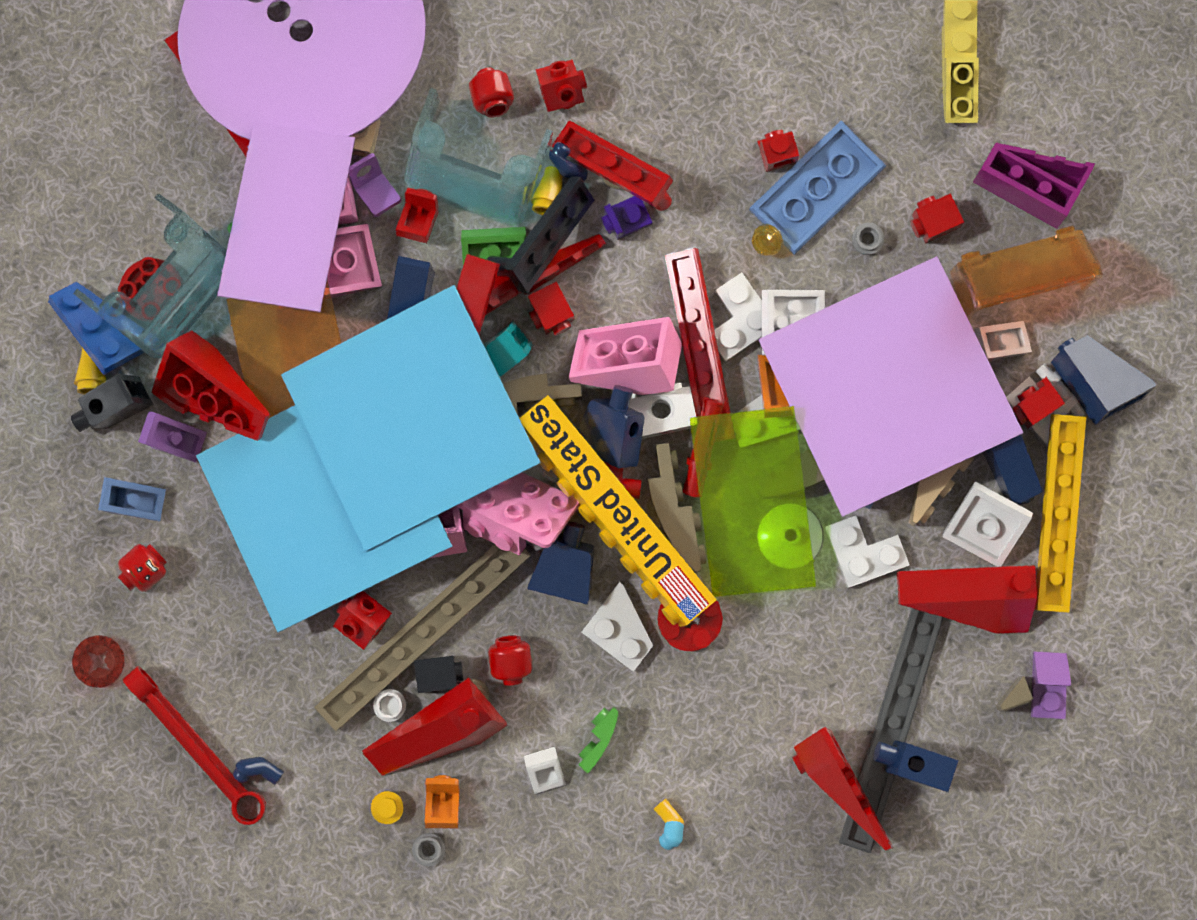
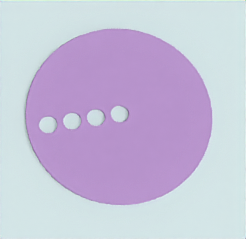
(332, 83)

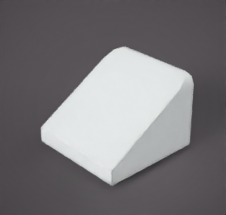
(544, 770)

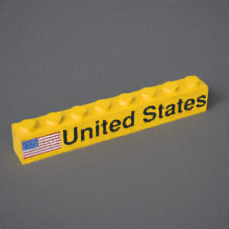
(615, 513)

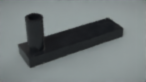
(546, 236)

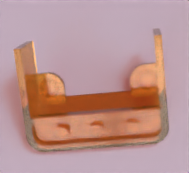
(1025, 270)

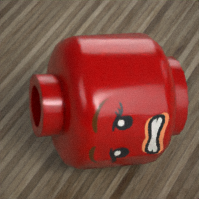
(141, 568)

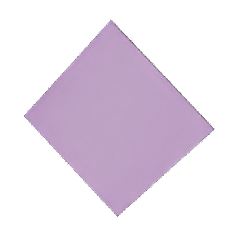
(890, 386)

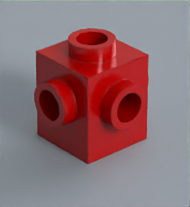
(561, 85)
(361, 619)

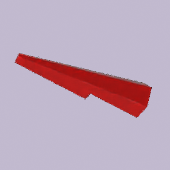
(564, 259)

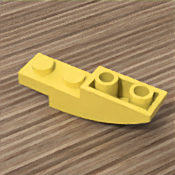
(960, 61)

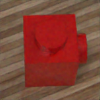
(936, 218)
(550, 310)

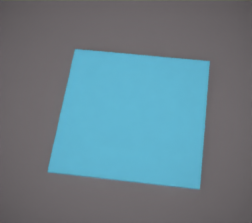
(410, 418)
(296, 525)

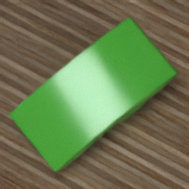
(605, 725)

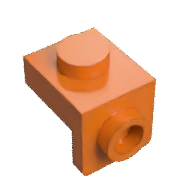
(442, 802)

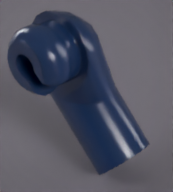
(567, 169)
(257, 766)

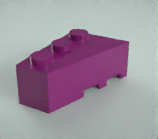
(1034, 181)

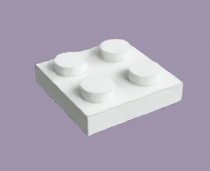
(987, 524)

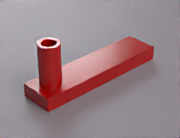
(616, 165)

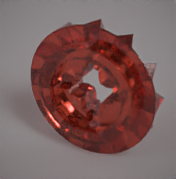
(83, 663)

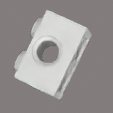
(680, 406)

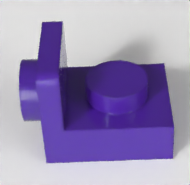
(626, 217)

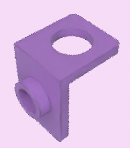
(373, 187)

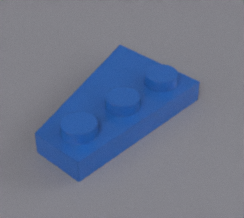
(98, 338)

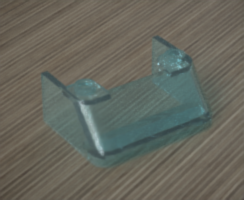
(468, 186)
(174, 293)

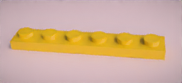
(1060, 512)

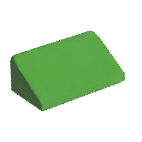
(492, 242)

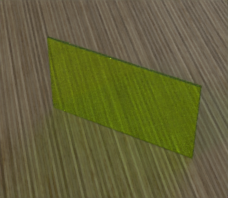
(753, 501)

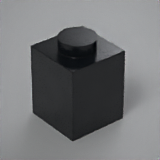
(438, 673)

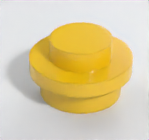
(387, 807)

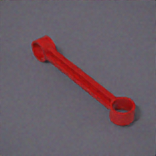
(149, 693)

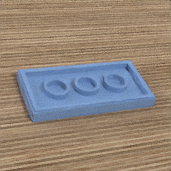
(818, 187)

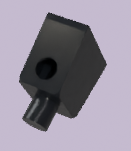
(111, 403)

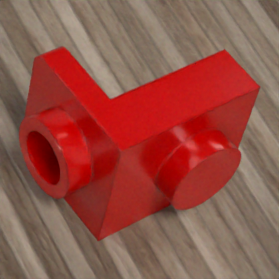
(418, 215)

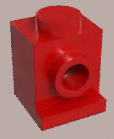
(778, 150)
(1037, 404)

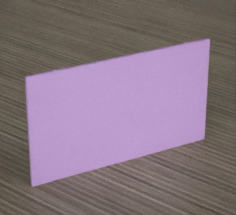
(286, 217)

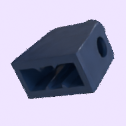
(614, 428)
(566, 567)
(923, 766)

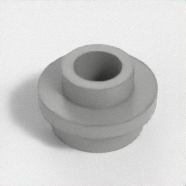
(872, 229)
(417, 849)

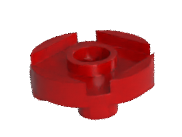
(697, 636)

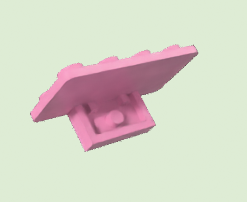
(518, 512)

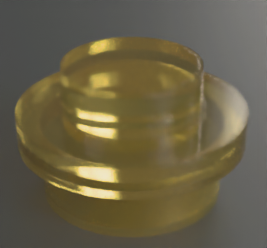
(767, 240)

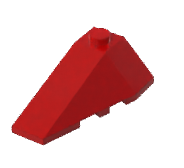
(202, 382)
(981, 597)
(443, 727)
(830, 770)

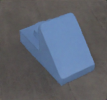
(131, 499)

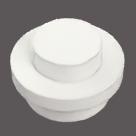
(389, 705)

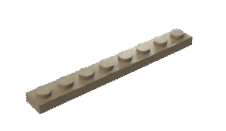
(418, 635)

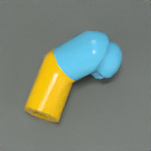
(673, 826)

